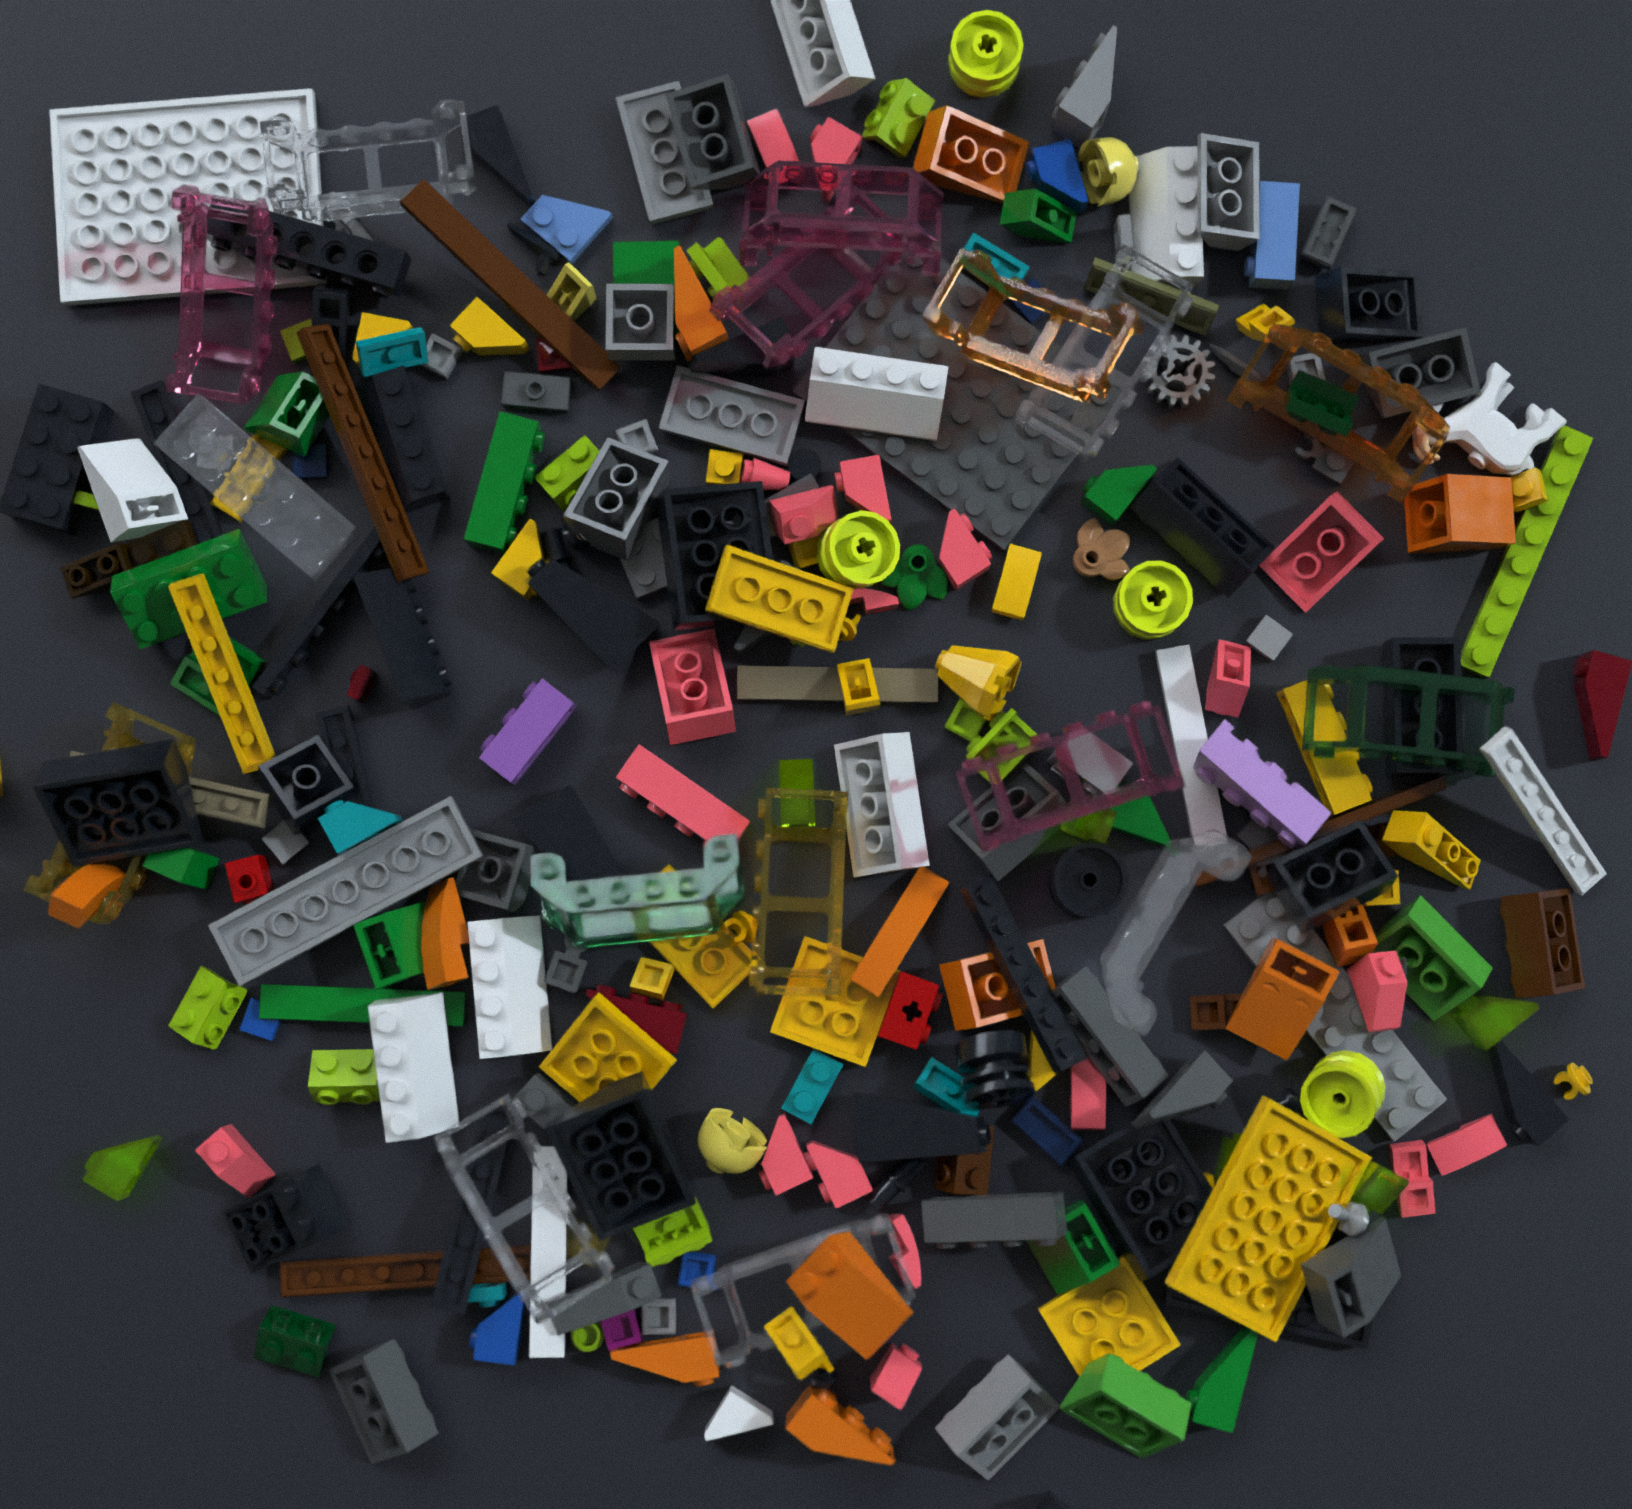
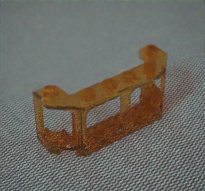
(1118, 322)
(1375, 458)

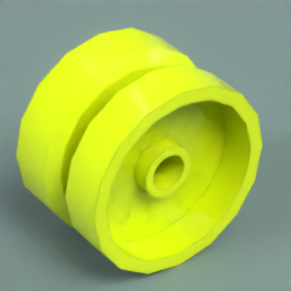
(985, 53)
(876, 545)
(1167, 586)
(1343, 1093)

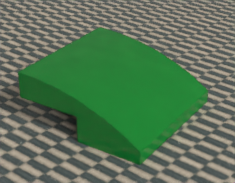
(192, 682)

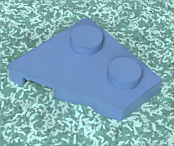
(565, 225)

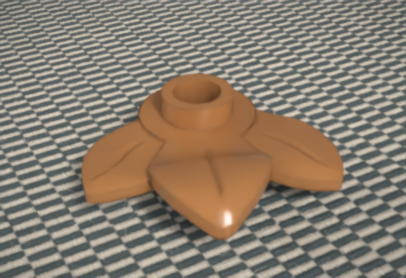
(1104, 548)

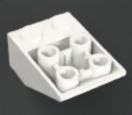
(131, 489)

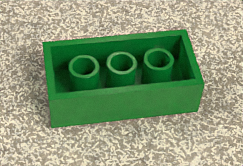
(148, 604)

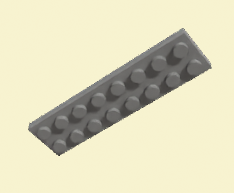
(345, 891)
(1339, 1022)

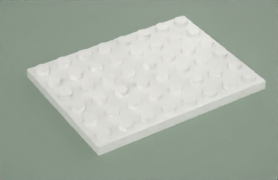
(118, 181)

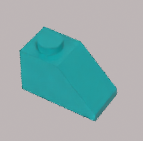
(353, 824)

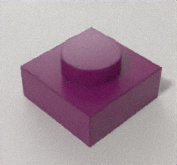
(621, 1330)

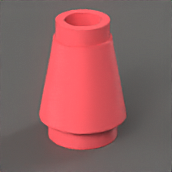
(772, 477)

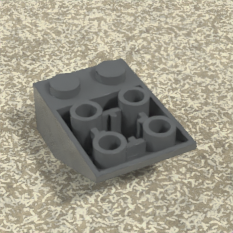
(1352, 1278)

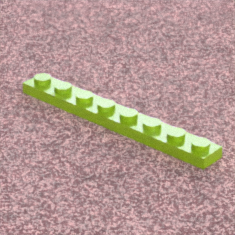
(1523, 558)

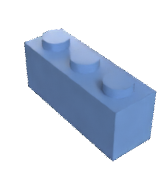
(1274, 254)

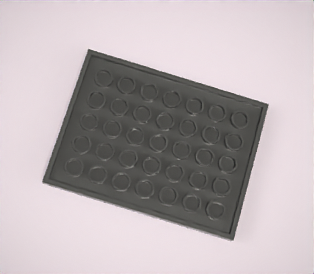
(980, 456)

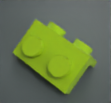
(898, 116)
(717, 265)
(567, 472)
(1005, 730)
(207, 1008)
(343, 1076)
(674, 1235)

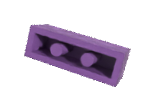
(527, 730)

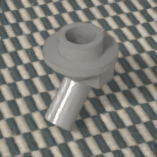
(1352, 1218)

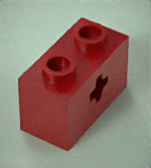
(894, 1024)

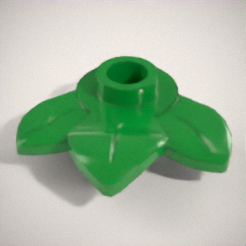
(917, 582)

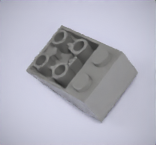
(1085, 104)

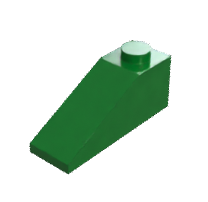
(1222, 1384)

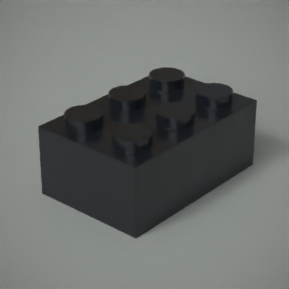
(1331, 876)

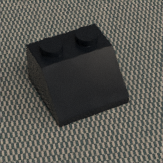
(304, 783)

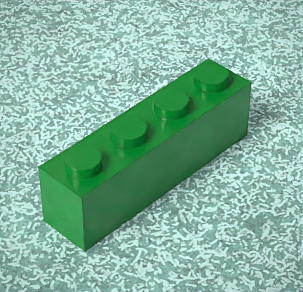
(503, 483)

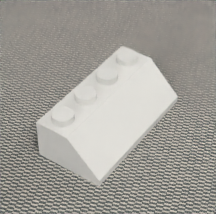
(823, 48)
(1166, 213)
(876, 393)
(883, 804)
(510, 986)
(413, 1066)

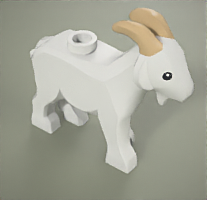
(1489, 435)

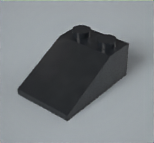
(1368, 305)

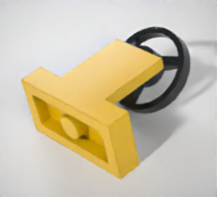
(801, 1349)

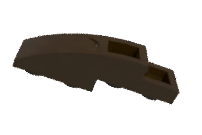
(95, 571)

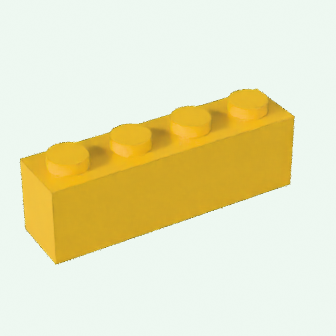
(1337, 779)

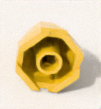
(979, 677)

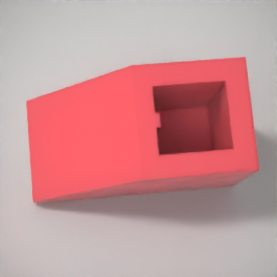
(960, 553)
(840, 1172)

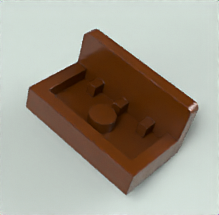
(965, 1172)

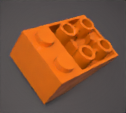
(1281, 998)
(836, 1430)

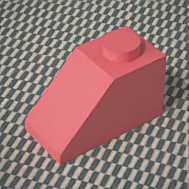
(834, 145)
(864, 485)
(803, 514)
(1228, 678)
(1379, 989)
(784, 1159)
(235, 1161)
(896, 1374)

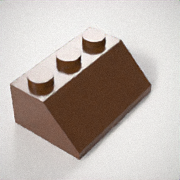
(1542, 943)

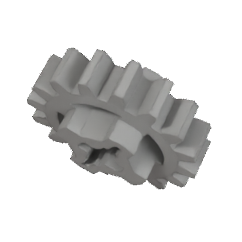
(1185, 383)

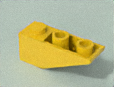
(1431, 846)

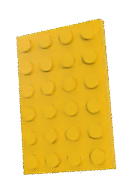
(1267, 1219)

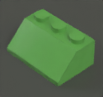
(1439, 960)
(1127, 1406)

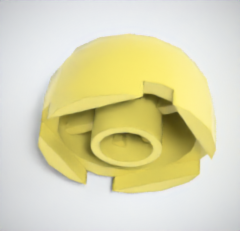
(1107, 170)
(729, 1144)

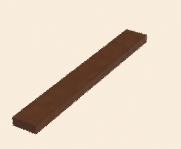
(509, 284)
(363, 452)
(1364, 812)
(385, 1272)

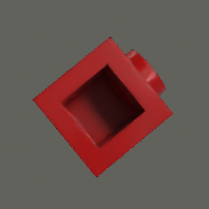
(249, 878)

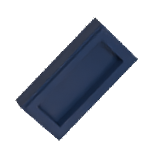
(1046, 1130)

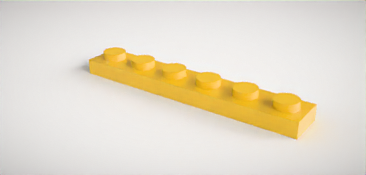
(222, 672)

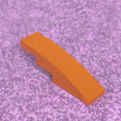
(899, 931)

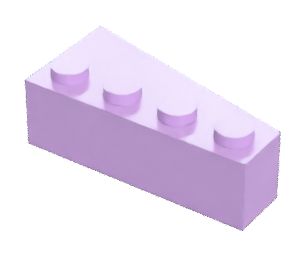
(1259, 788)

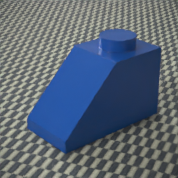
(1058, 174)
(500, 1334)

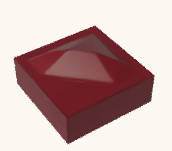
(548, 359)
(361, 683)

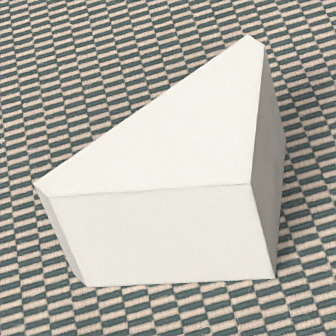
(736, 1415)

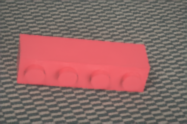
(679, 797)

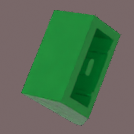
(290, 413)
(393, 945)
(1079, 1254)

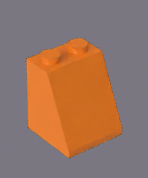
(1460, 514)

